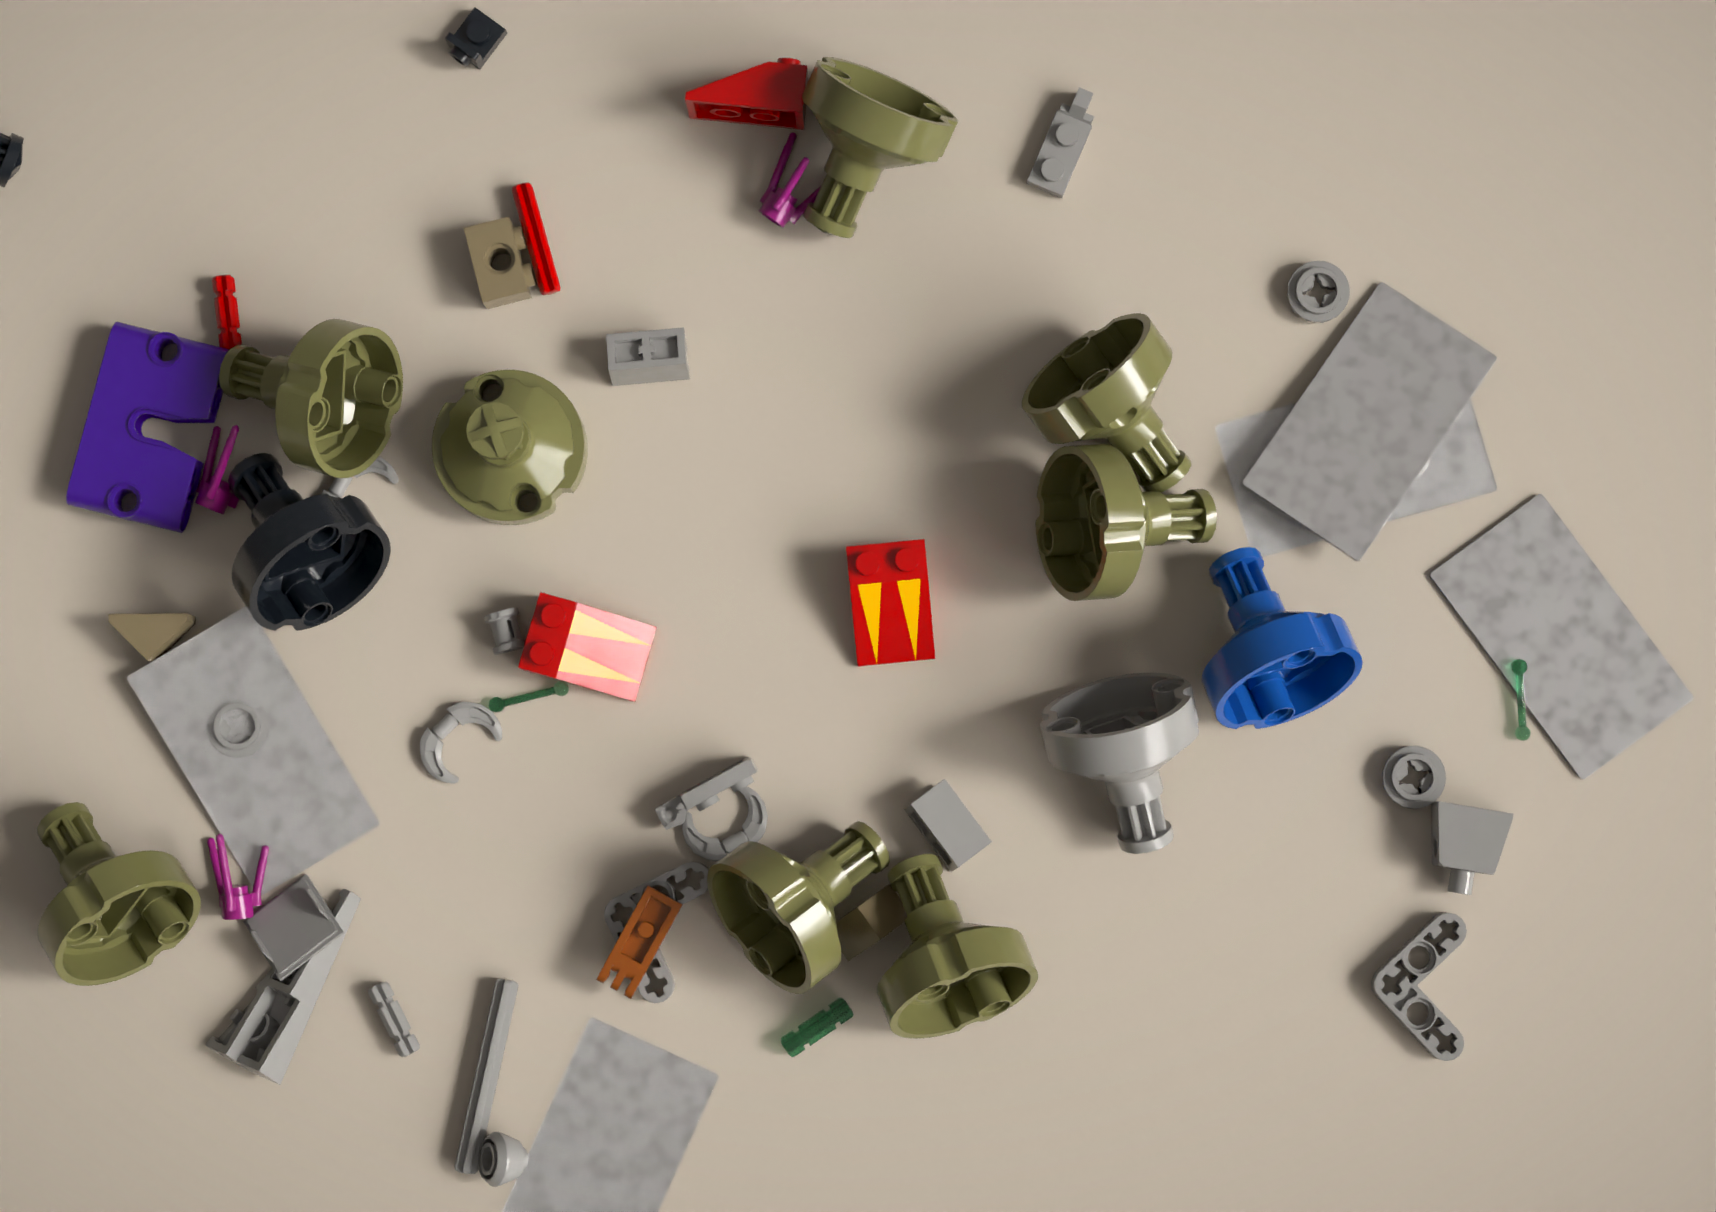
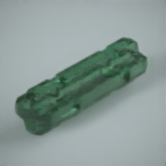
(817, 1027)

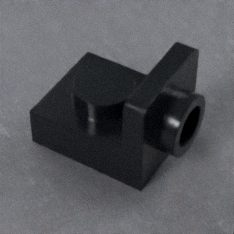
(475, 39)

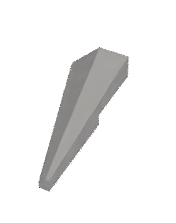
(274, 1021)

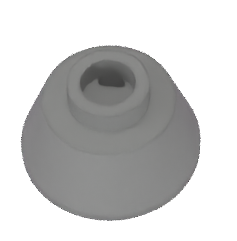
(501, 1159)

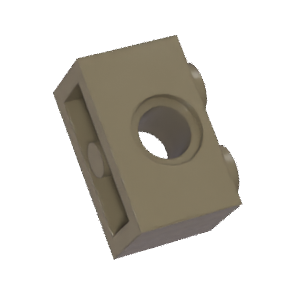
(487, 242)

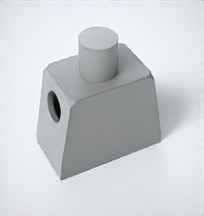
(1467, 841)

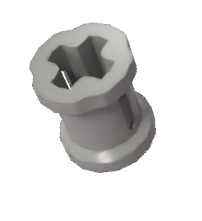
(505, 630)

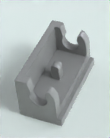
(647, 356)
(947, 825)

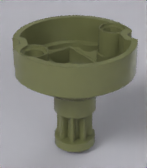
(872, 128)
(1106, 391)
(327, 397)
(509, 447)
(1100, 521)
(114, 907)
(786, 907)
(952, 967)

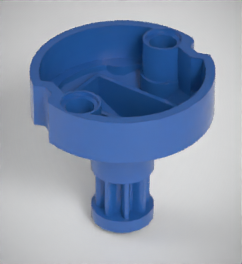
(1276, 659)

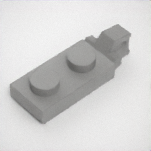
(1062, 146)
(705, 793)

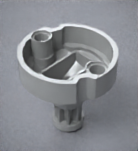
(1123, 735)

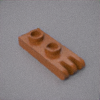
(640, 940)

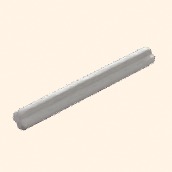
(486, 1075)

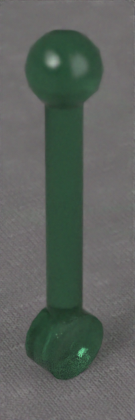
(1519, 667)
(498, 704)

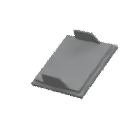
(293, 927)

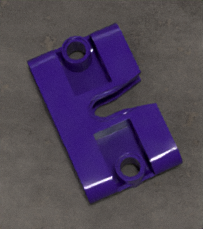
(128, 391)

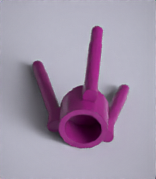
(779, 205)
(212, 490)
(235, 899)

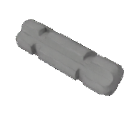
(393, 1019)

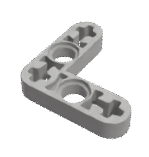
(632, 898)
(1410, 993)

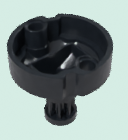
(306, 554)

